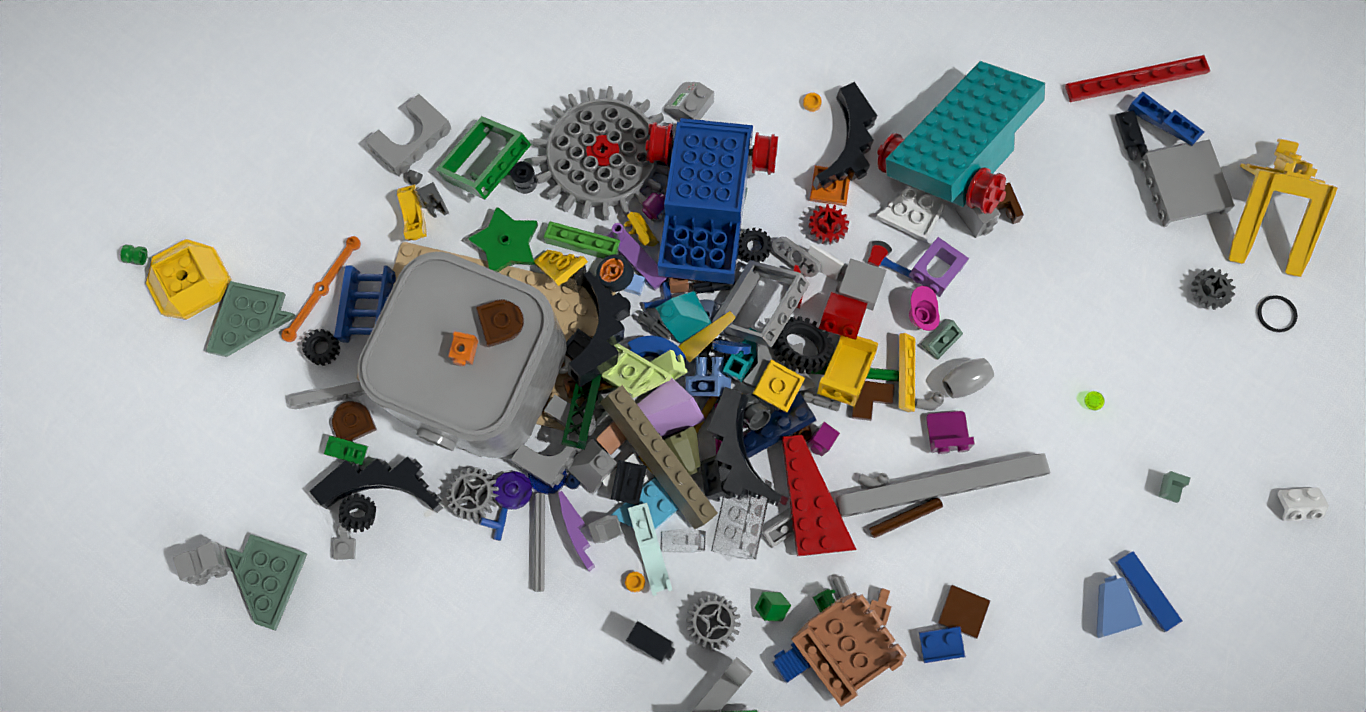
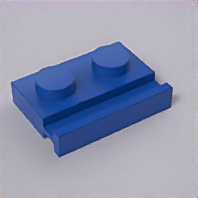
(942, 644)

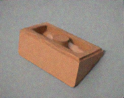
(611, 438)

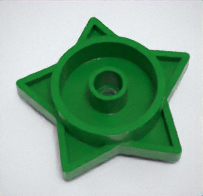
(501, 229)

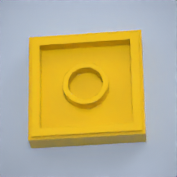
(778, 386)

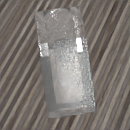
(683, 540)

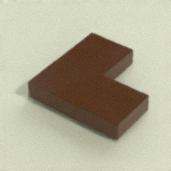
(871, 393)

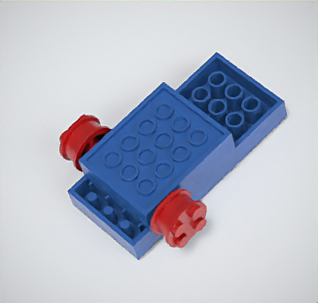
(706, 193)

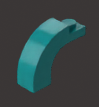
(740, 364)

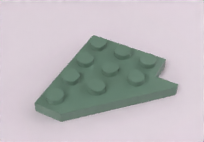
(266, 577)

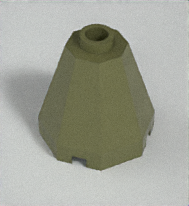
(685, 448)

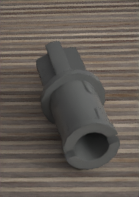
(654, 325)

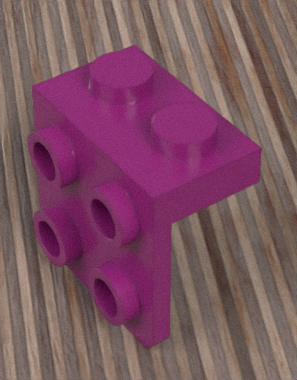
(948, 432)

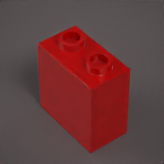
(843, 316)

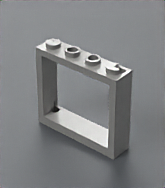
(743, 289)

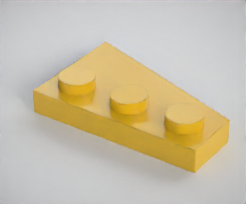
(559, 266)

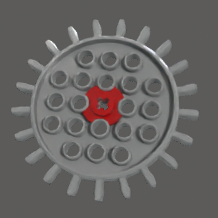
(606, 193)

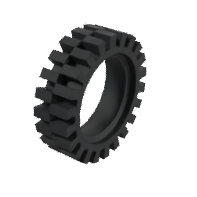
(797, 360)

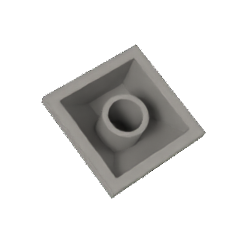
(592, 466)

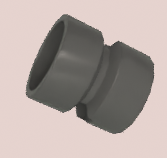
(755, 413)

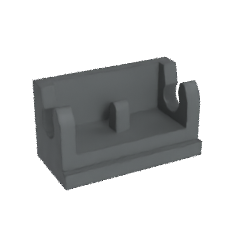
(432, 199)

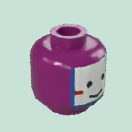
(654, 206)

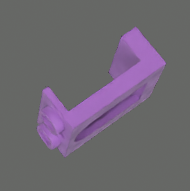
(949, 255)

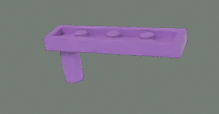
(637, 256)

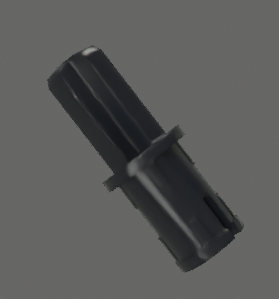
(706, 286)

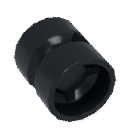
(523, 177)

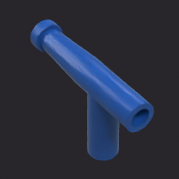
(667, 295)
(497, 525)

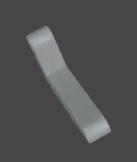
(725, 687)

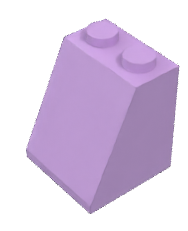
(671, 409)

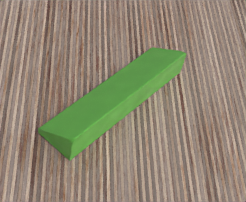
(580, 240)

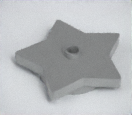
(763, 356)

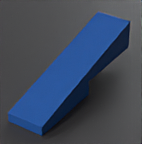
(1171, 122)

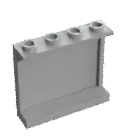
(1186, 182)

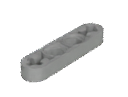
(326, 395)

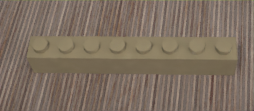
(658, 457)

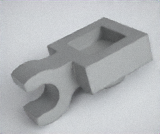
(344, 547)

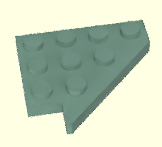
(246, 316)

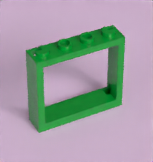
(496, 169)

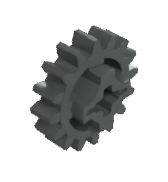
(1217, 287)

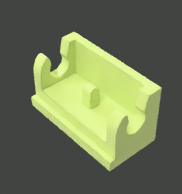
(669, 364)

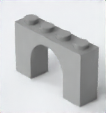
(401, 157)
(550, 468)

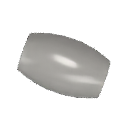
(968, 378)

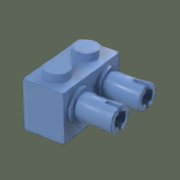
(706, 385)

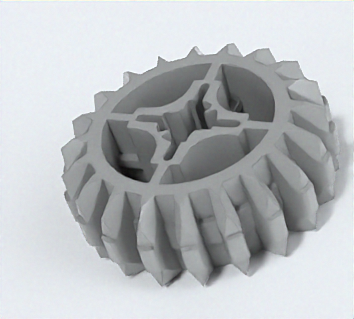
(465, 498)
(697, 615)

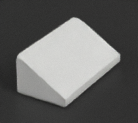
(829, 264)

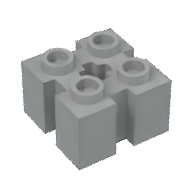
(202, 564)

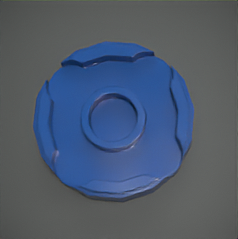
(731, 347)

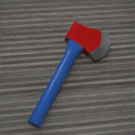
(878, 257)

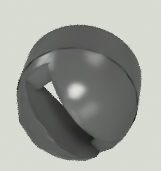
(414, 177)

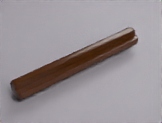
(905, 518)

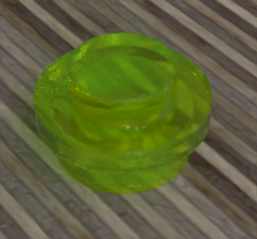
(1094, 400)

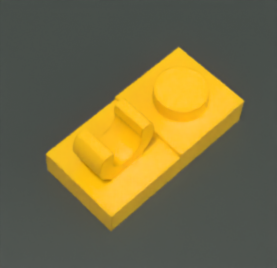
(641, 228)

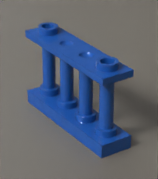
(350, 295)

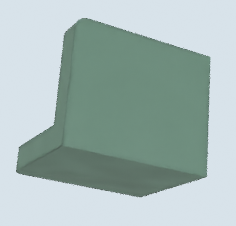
(1172, 486)

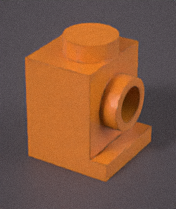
(468, 354)

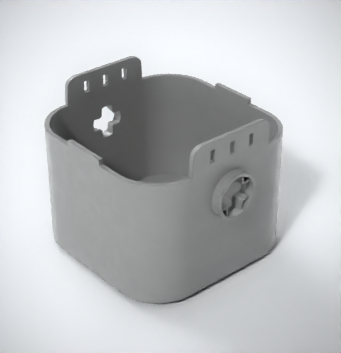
(471, 407)

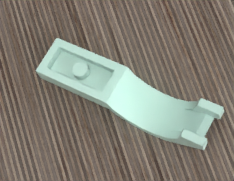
(649, 548)

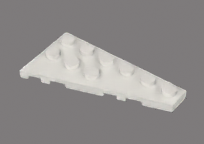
(914, 212)

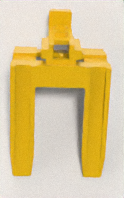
(1292, 177)

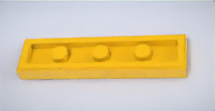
(907, 372)

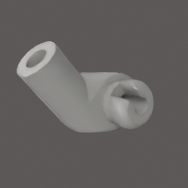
(932, 403)
(880, 481)

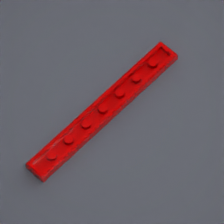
(1137, 78)

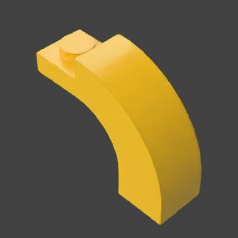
(412, 213)

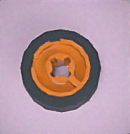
(622, 277)

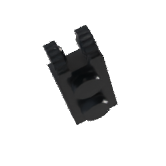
(1131, 134)

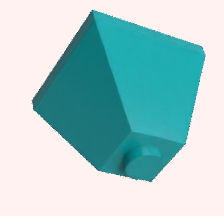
(684, 316)

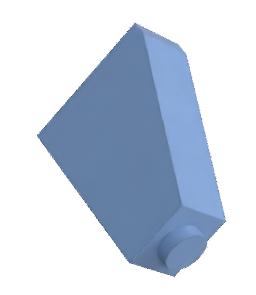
(1115, 608)

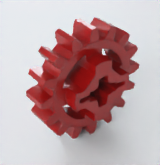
(835, 220)

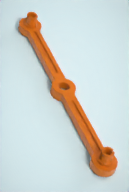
(352, 244)

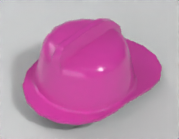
(924, 309)

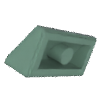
(942, 338)

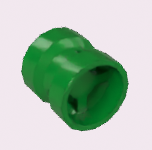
(134, 254)

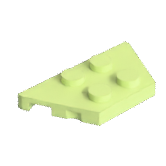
(634, 373)

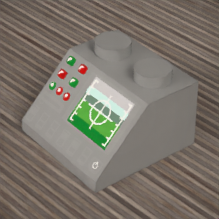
(691, 101)

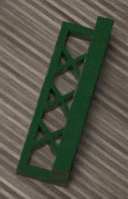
(587, 416)

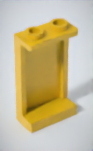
(848, 369)

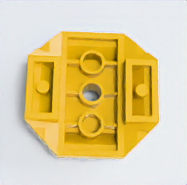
(201, 289)

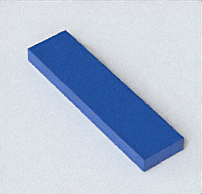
(1148, 591)

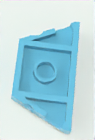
(658, 501)

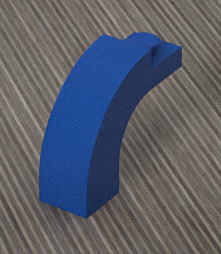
(653, 347)

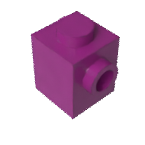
(822, 439)

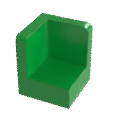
(772, 606)

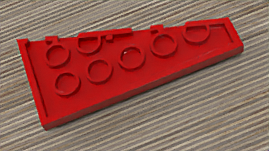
(815, 517)

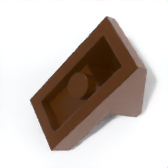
(1012, 206)

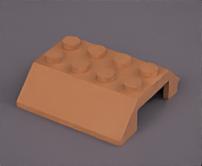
(848, 646)

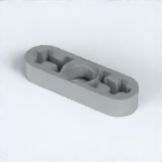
(789, 258)

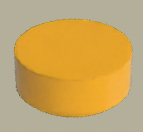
(812, 102)
(634, 582)

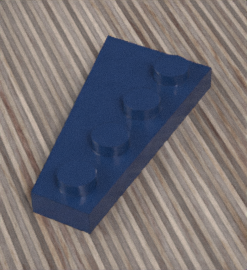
(780, 425)

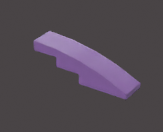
(574, 524)

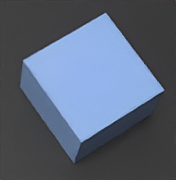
(636, 285)

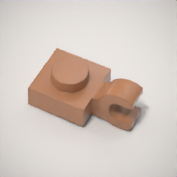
(880, 606)

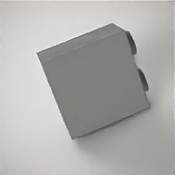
(977, 221)
(861, 282)

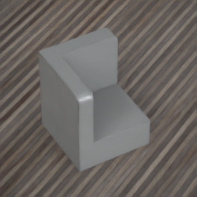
(605, 529)

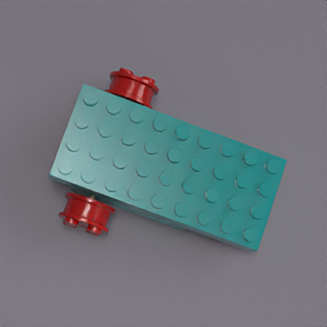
(965, 138)

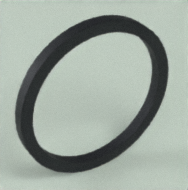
(1285, 300)

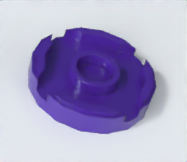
(513, 491)

